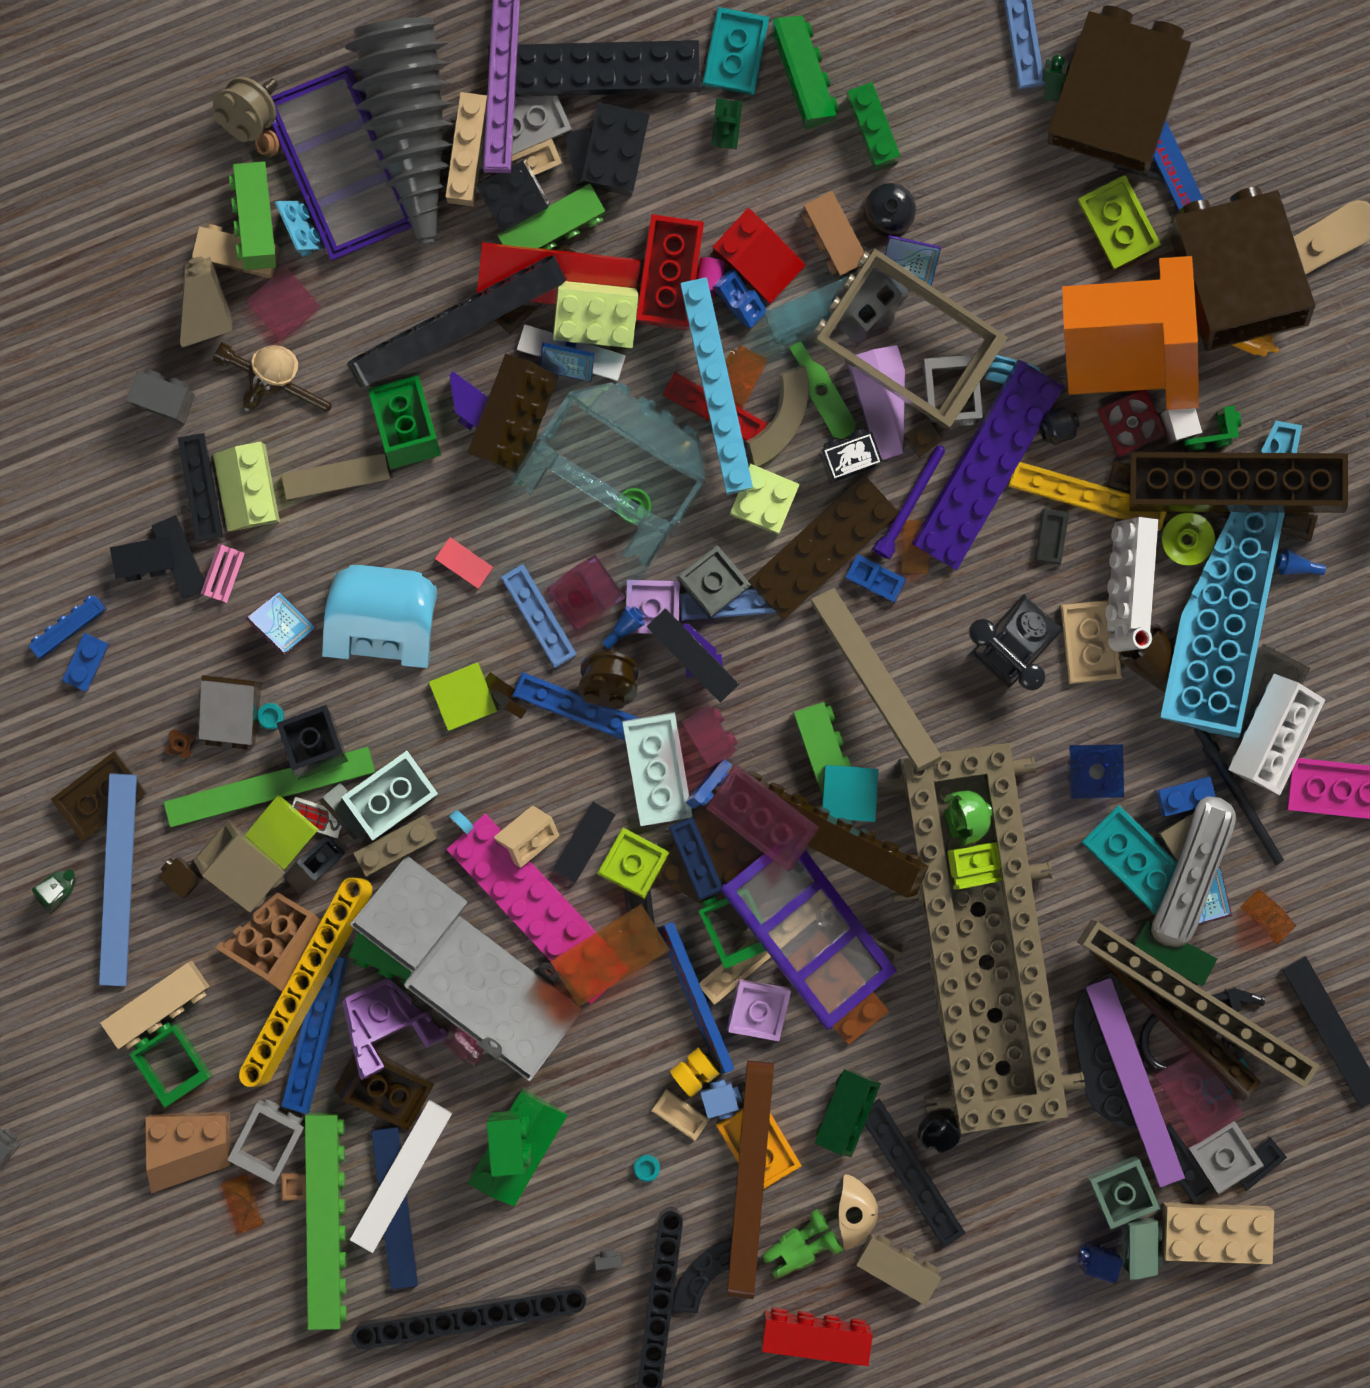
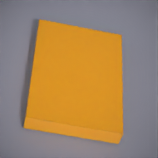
(779, 1156)

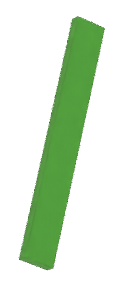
(263, 789)

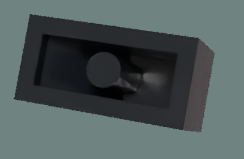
(313, 865)

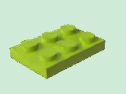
(1119, 222)

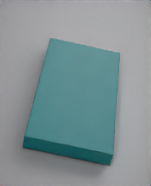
(1132, 857)

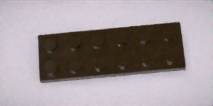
(823, 547)

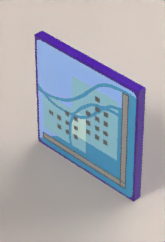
(914, 256)

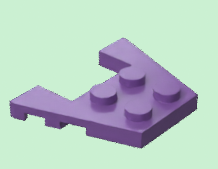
(380, 1013)

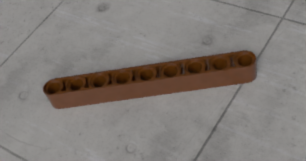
(750, 1179)

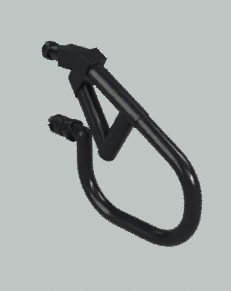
(1230, 994)

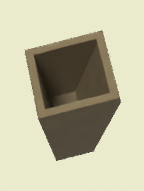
(203, 304)
(238, 867)

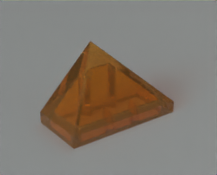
(242, 1203)

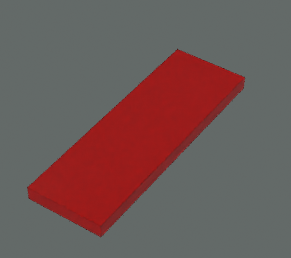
(502, 261)

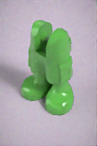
(796, 1252)

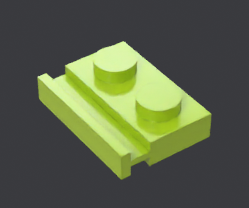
(975, 865)

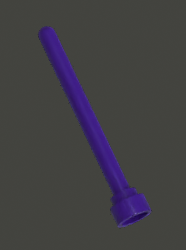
(885, 546)

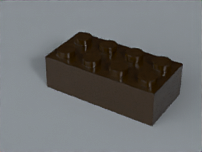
(513, 413)

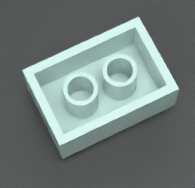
(390, 795)

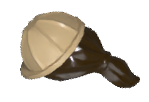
(269, 373)

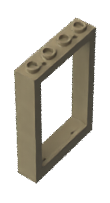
(972, 374)

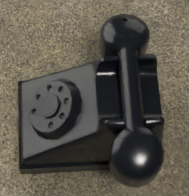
(1015, 643)

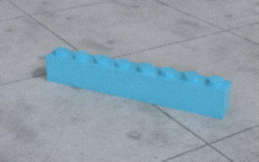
(716, 386)

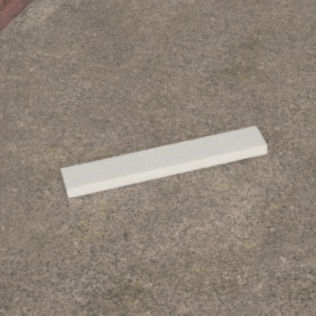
(401, 1176)

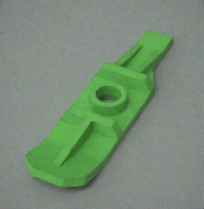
(830, 404)

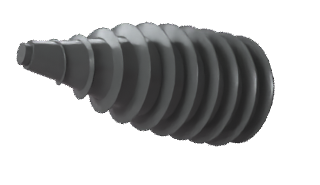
(406, 111)

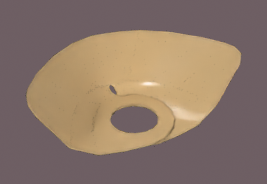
(856, 1195)

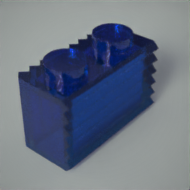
(1100, 1262)

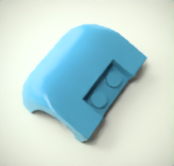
(379, 615)

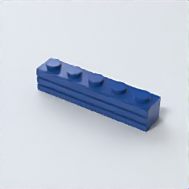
(67, 626)

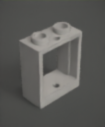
(951, 363)
(255, 1165)

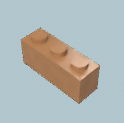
(833, 234)

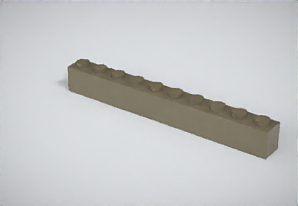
(1198, 1003)

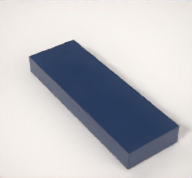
(696, 858)

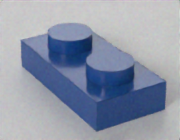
(85, 662)
(714, 777)

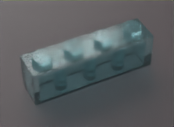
(802, 313)

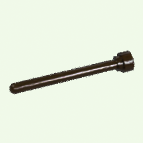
(227, 356)

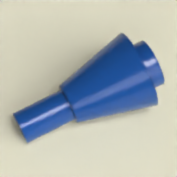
(1292, 563)
(629, 621)

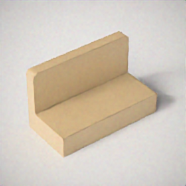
(528, 835)

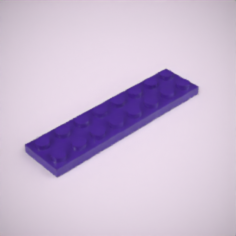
(987, 464)

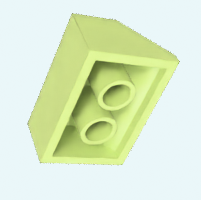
(246, 486)

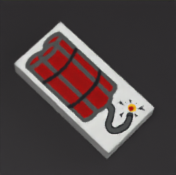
(318, 816)

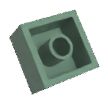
(1123, 1192)

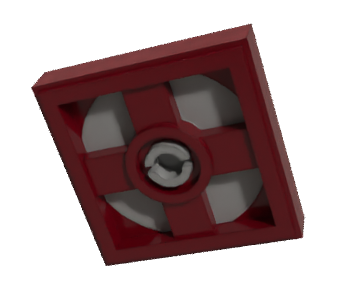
(1131, 422)

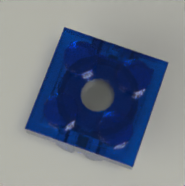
(1096, 771)

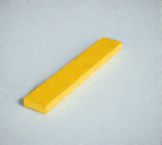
(1077, 493)

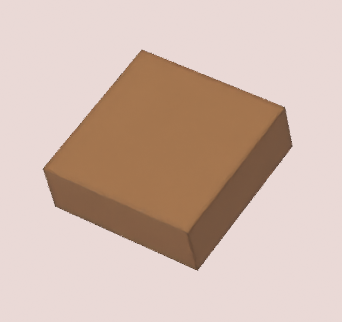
(293, 1186)

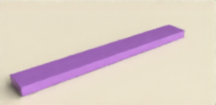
(501, 86)
(1134, 1082)

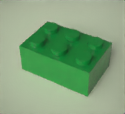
(508, 1143)

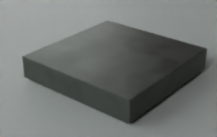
(713, 581)

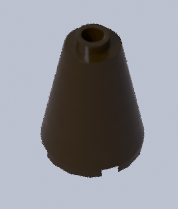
(1152, 662)

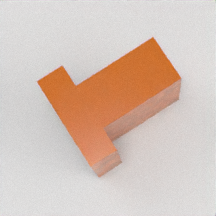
(1135, 335)

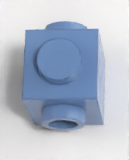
(721, 1099)

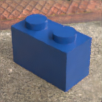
(1183, 796)

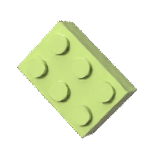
(595, 314)

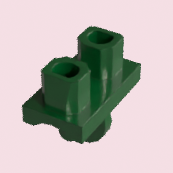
(726, 124)

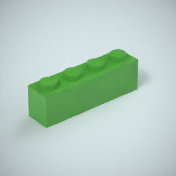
(254, 216)
(557, 221)
(820, 740)

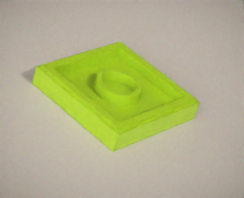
(463, 696)
(281, 832)
(633, 863)

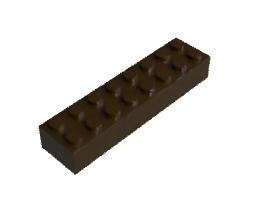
(1239, 482)

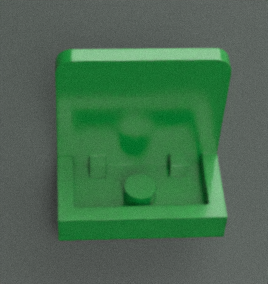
(1228, 425)

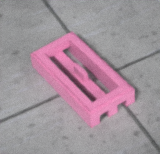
(231, 576)

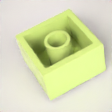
(767, 501)

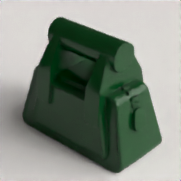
(54, 889)

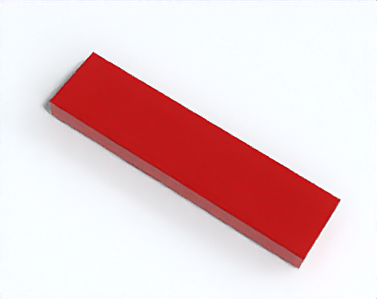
(691, 397)

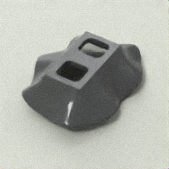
(884, 313)

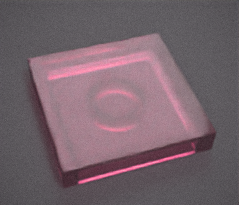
(283, 303)

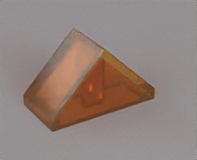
(1268, 916)

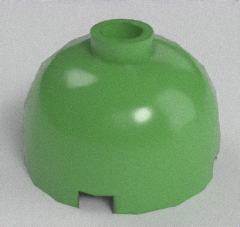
(967, 816)

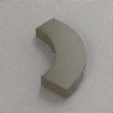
(787, 420)

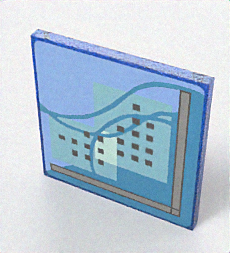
(567, 361)

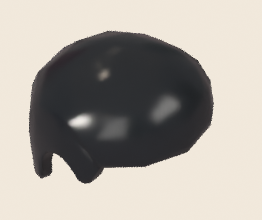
(939, 1132)

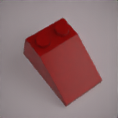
(758, 256)

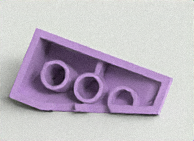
(880, 407)

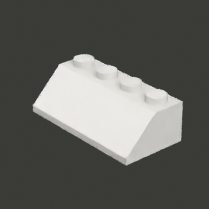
(1276, 734)

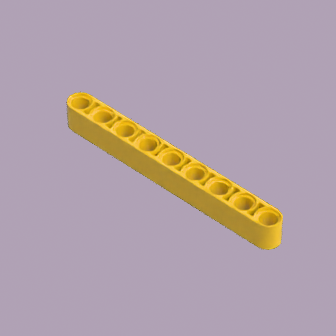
(295, 989)

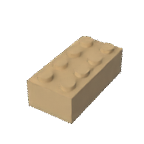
(1217, 1233)

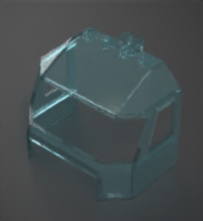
(645, 427)

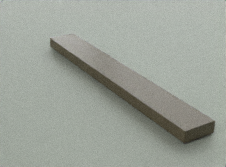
(876, 679)

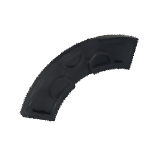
(699, 1275)

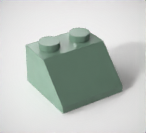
(1141, 1248)

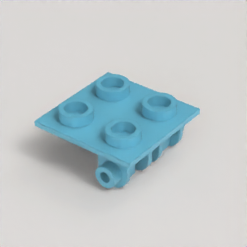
(299, 226)

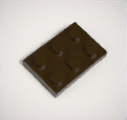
(86, 799)

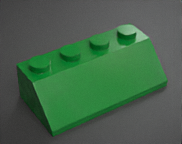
(804, 72)
(544, 1126)

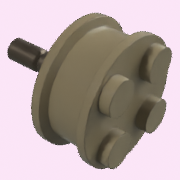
(245, 108)

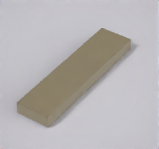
(335, 476)

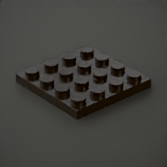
(728, 853)

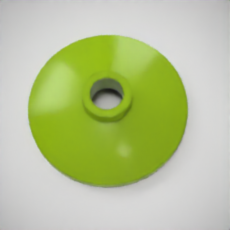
(1201, 539)

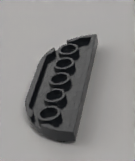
(1095, 1062)

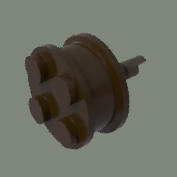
(608, 679)

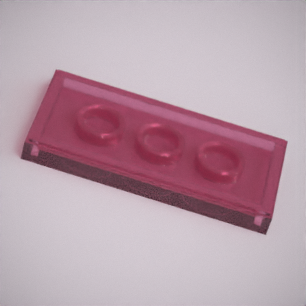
(762, 818)

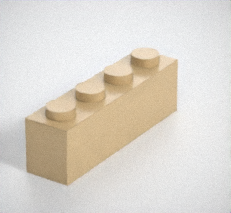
(467, 149)
(154, 1005)

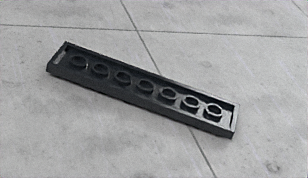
(607, 68)

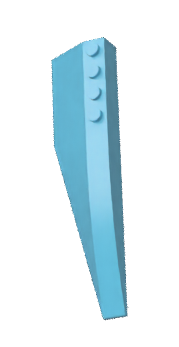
(1226, 615)

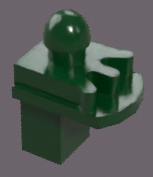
(1054, 75)

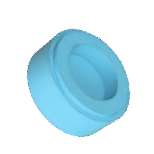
(461, 821)

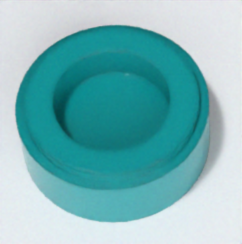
(269, 715)
(646, 1168)

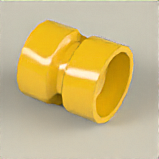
(694, 1072)

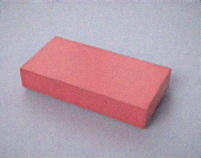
(464, 563)

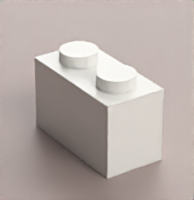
(1180, 424)

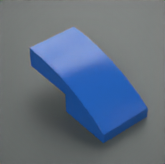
(741, 302)
(876, 578)

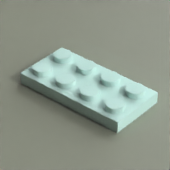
(657, 768)

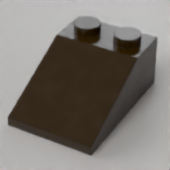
(389, 1094)

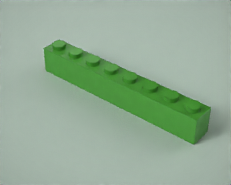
(324, 1220)

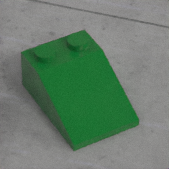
(404, 422)

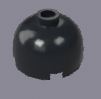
(890, 209)

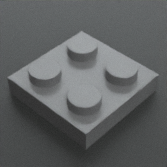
(1226, 1157)

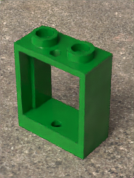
(737, 956)
(151, 1077)

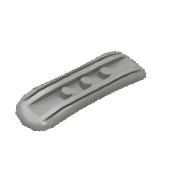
(1195, 872)

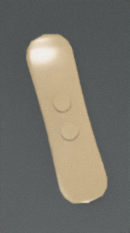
(1334, 235)

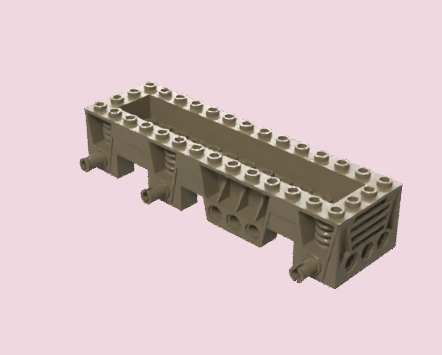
(1005, 931)

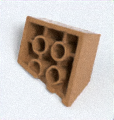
(272, 940)
(185, 1146)

